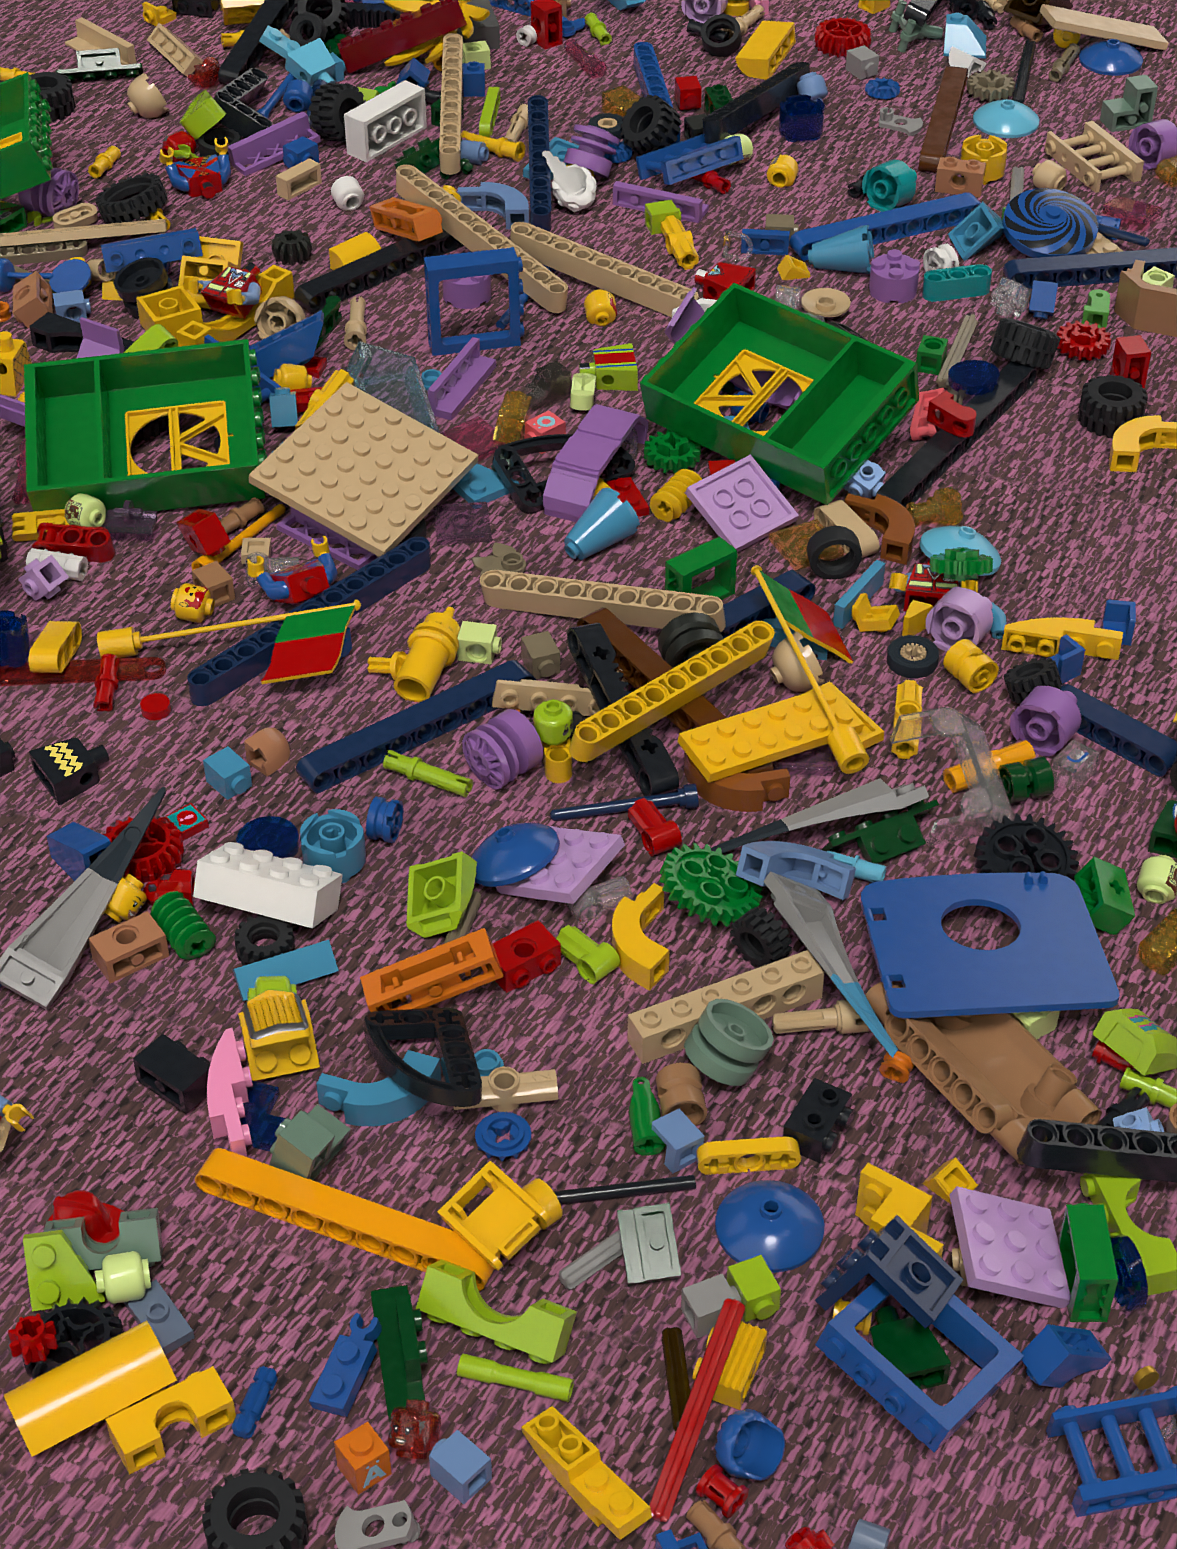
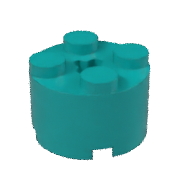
(889, 185)

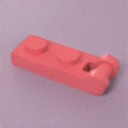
(920, 426)

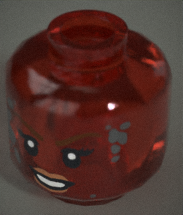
(414, 1429)

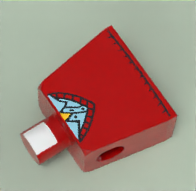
(722, 277)

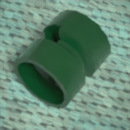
(1028, 779)

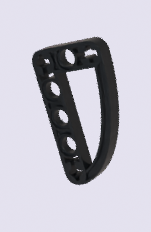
(530, 488)
(452, 1044)

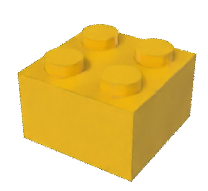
(168, 307)

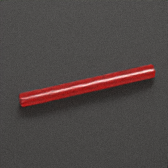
(696, 1410)

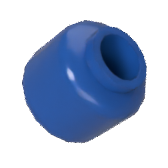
(297, 95)

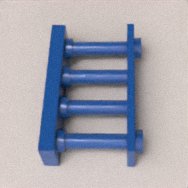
(689, 158)
(162, 246)
(1131, 1487)

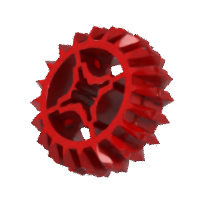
(840, 35)
(158, 851)

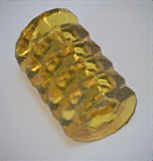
(1159, 947)

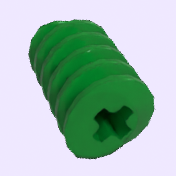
(183, 926)

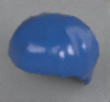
(749, 1445)

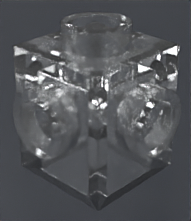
(1010, 298)

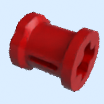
(722, 1491)

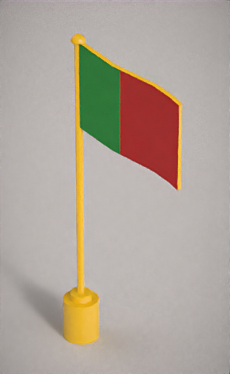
(815, 625)
(304, 647)

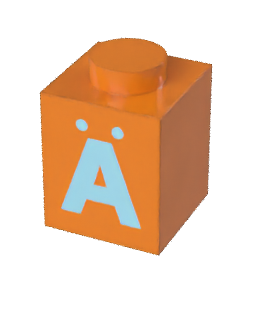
(362, 1457)

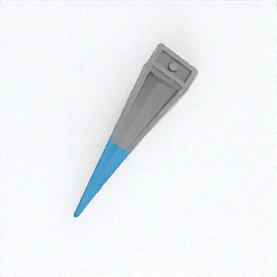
(816, 927)

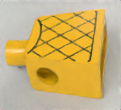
(12, 360)

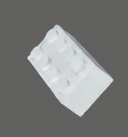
(385, 121)
(268, 884)

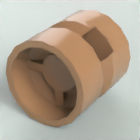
(681, 1087)

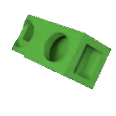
(1097, 308)

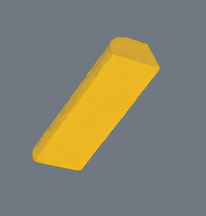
(766, 49)
(89, 1388)

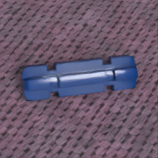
(254, 1402)

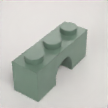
(138, 1233)

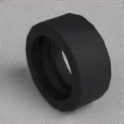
(720, 22)
(206, 141)
(833, 536)

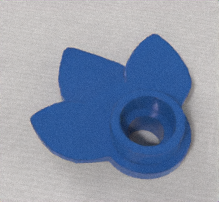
(570, 27)

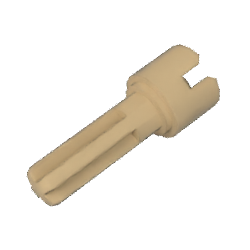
(840, 1017)

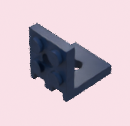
(890, 1259)

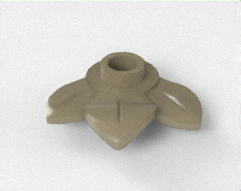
(503, 558)

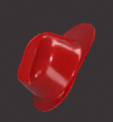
(99, 1218)

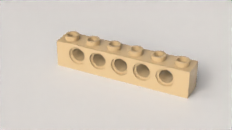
(764, 990)

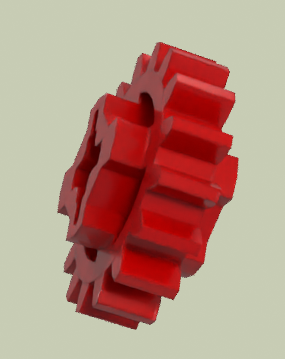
(1083, 340)

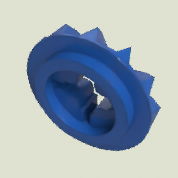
(882, 88)
(623, 153)
(500, 1124)

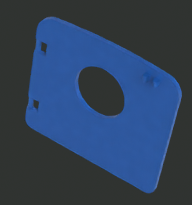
(1047, 968)

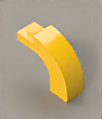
(1138, 436)
(639, 956)

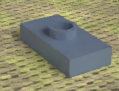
(162, 1316)

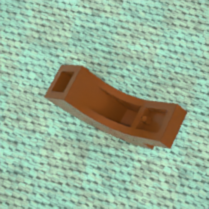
(891, 520)
(742, 790)

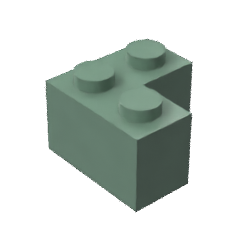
(1135, 106)
(308, 1142)

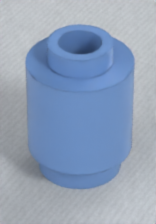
(474, 151)

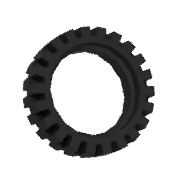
(131, 198)

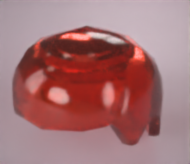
(205, 73)

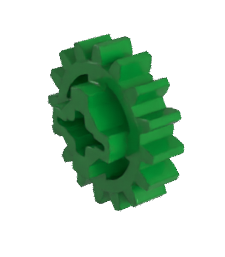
(671, 452)
(961, 563)

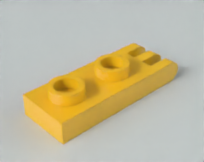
(26, 523)

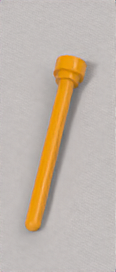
(237, 541)

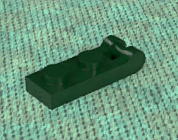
(332, 318)

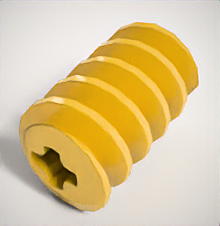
(671, 498)

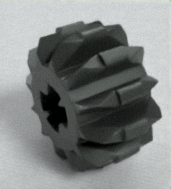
(291, 247)

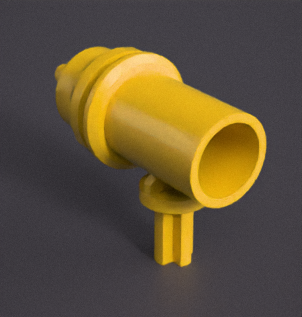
(430, 650)

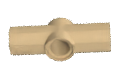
(507, 1088)

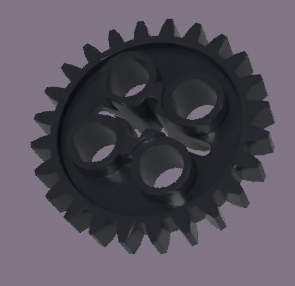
(1025, 848)

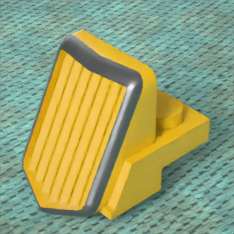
(277, 1035)

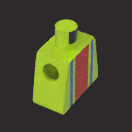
(613, 367)

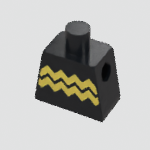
(67, 768)

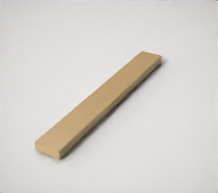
(83, 232)

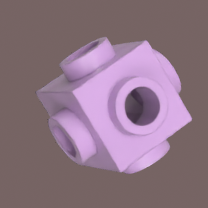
(43, 578)

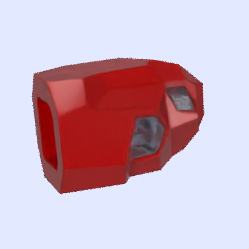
(179, 880)

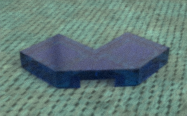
(258, 1117)

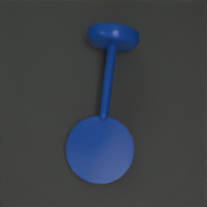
(66, 277)

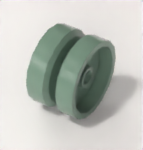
(728, 1042)

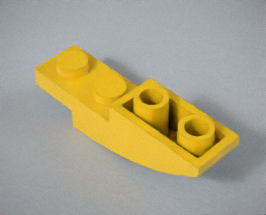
(1044, 635)
(583, 1475)

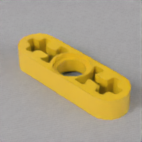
(726, 1156)

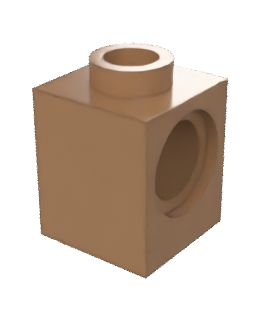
(216, 580)

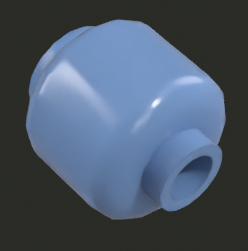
(812, 85)

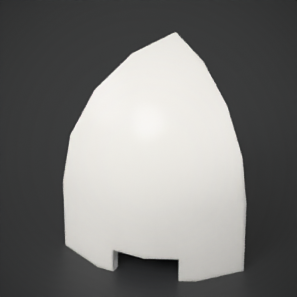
(961, 59)

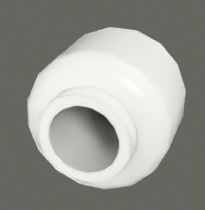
(347, 193)

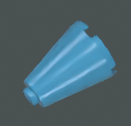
(844, 252)
(601, 525)

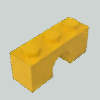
(196, 1400)

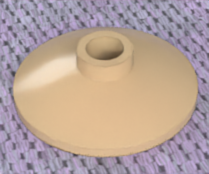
(826, 302)

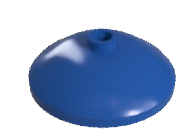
(1111, 57)
(514, 853)
(782, 1237)

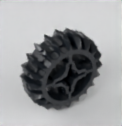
(82, 1325)

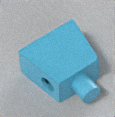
(311, 63)

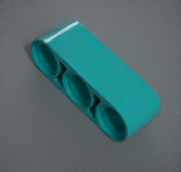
(957, 282)

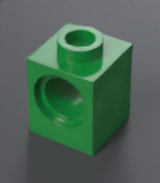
(931, 354)

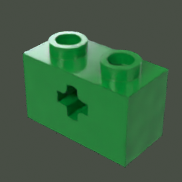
(1106, 895)

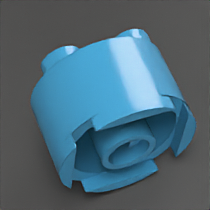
(334, 842)

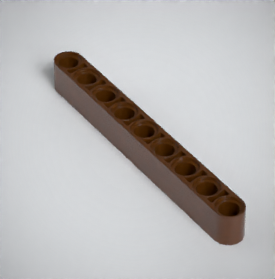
(943, 118)
(643, 665)

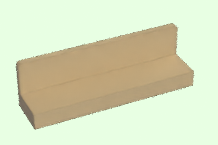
(94, 37)
(174, 49)

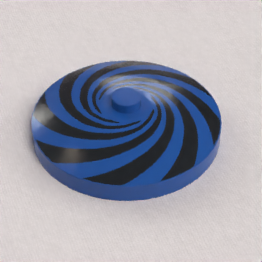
(1049, 223)

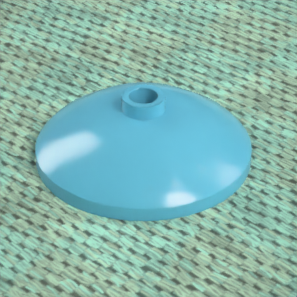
(1006, 119)
(949, 537)

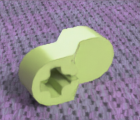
(582, 391)

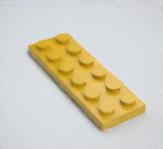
(765, 734)

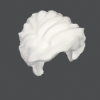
(571, 184)

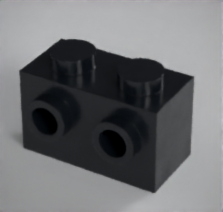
(173, 1072)
(819, 1119)

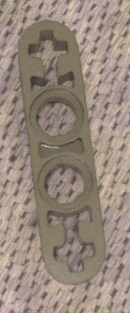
(44, 251)

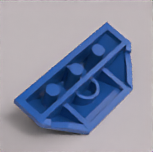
(291, 345)

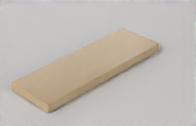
(1103, 27)

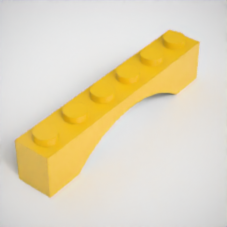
(274, 283)

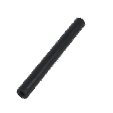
(626, 1189)

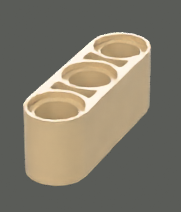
(841, 514)

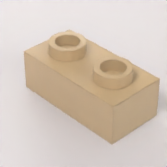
(298, 179)

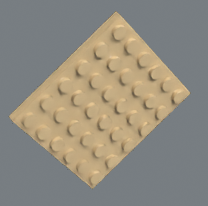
(363, 469)

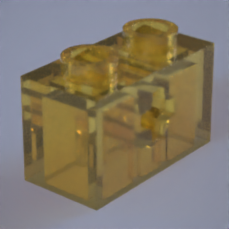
(618, 100)
(512, 417)

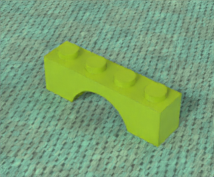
(1156, 1252)
(452, 1296)

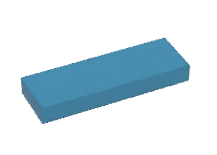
(868, 583)
(297, 965)

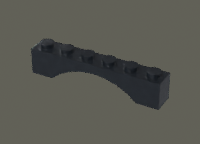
(60, 334)

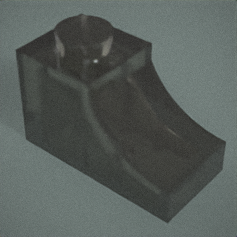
(549, 386)

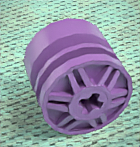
(591, 149)
(53, 195)
(502, 748)

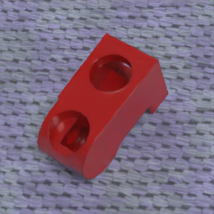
(951, 415)

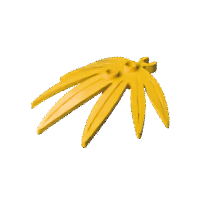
(469, 12)

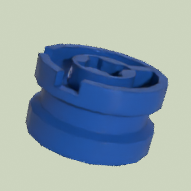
(384, 819)

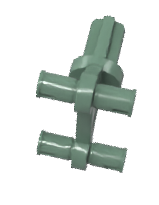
(909, 28)

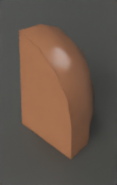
(267, 750)

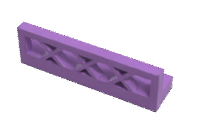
(269, 142)
(636, 197)
(460, 380)
(312, 527)

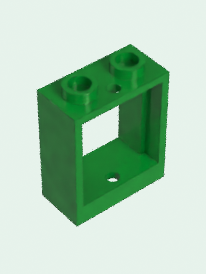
(711, 554)
(1088, 1262)

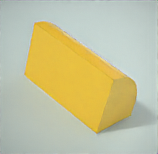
(352, 250)

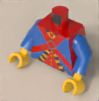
(199, 175)
(298, 581)

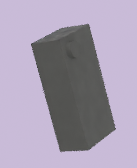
(485, 30)

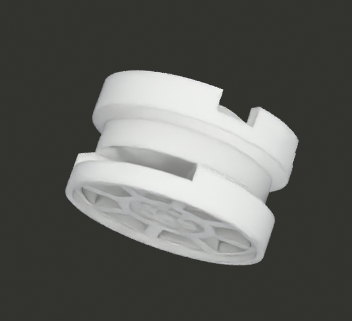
(940, 258)

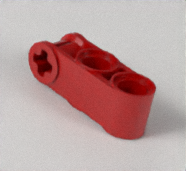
(83, 541)

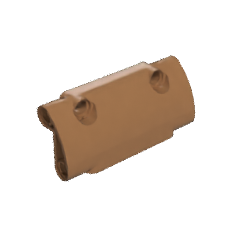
(988, 1070)

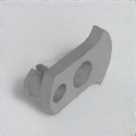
(889, 121)
(352, 1526)

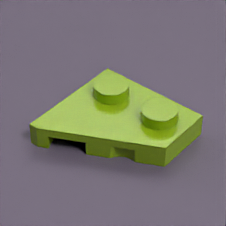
(56, 1271)

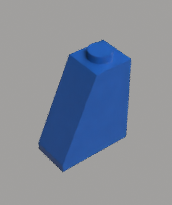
(76, 848)

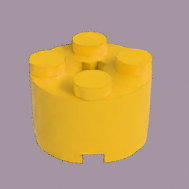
(990, 151)

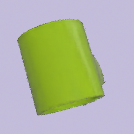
(591, 959)

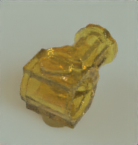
(940, 508)

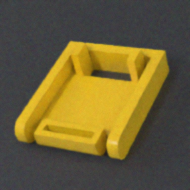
(500, 1222)

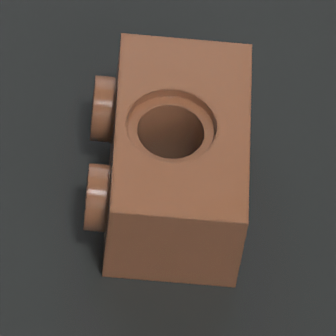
(950, 183)
(31, 299)
(128, 947)

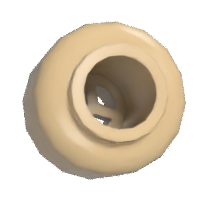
(1049, 175)

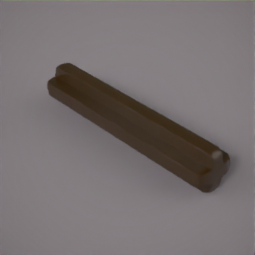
(675, 1371)

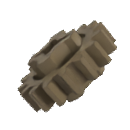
(990, 85)

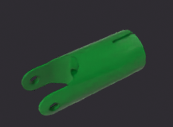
(642, 1113)

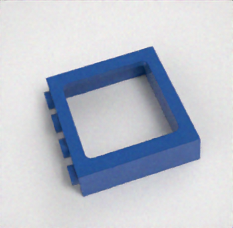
(471, 265)
(897, 1393)

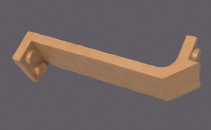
(1144, 304)

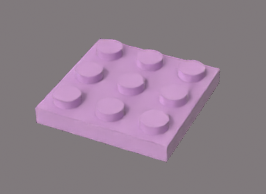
(741, 503)
(572, 870)
(1009, 1247)

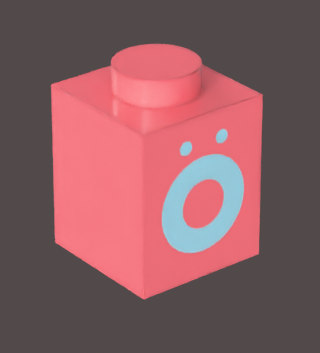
(544, 424)

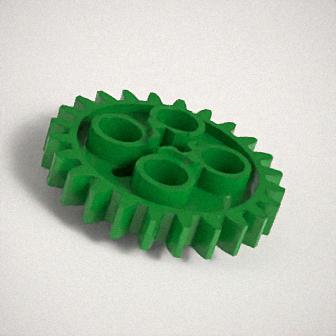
(708, 884)

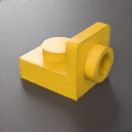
(157, 14)

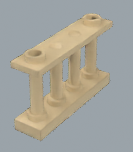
(1100, 143)

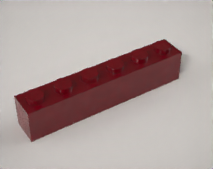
(400, 34)

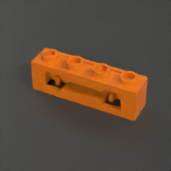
(400, 216)
(433, 974)

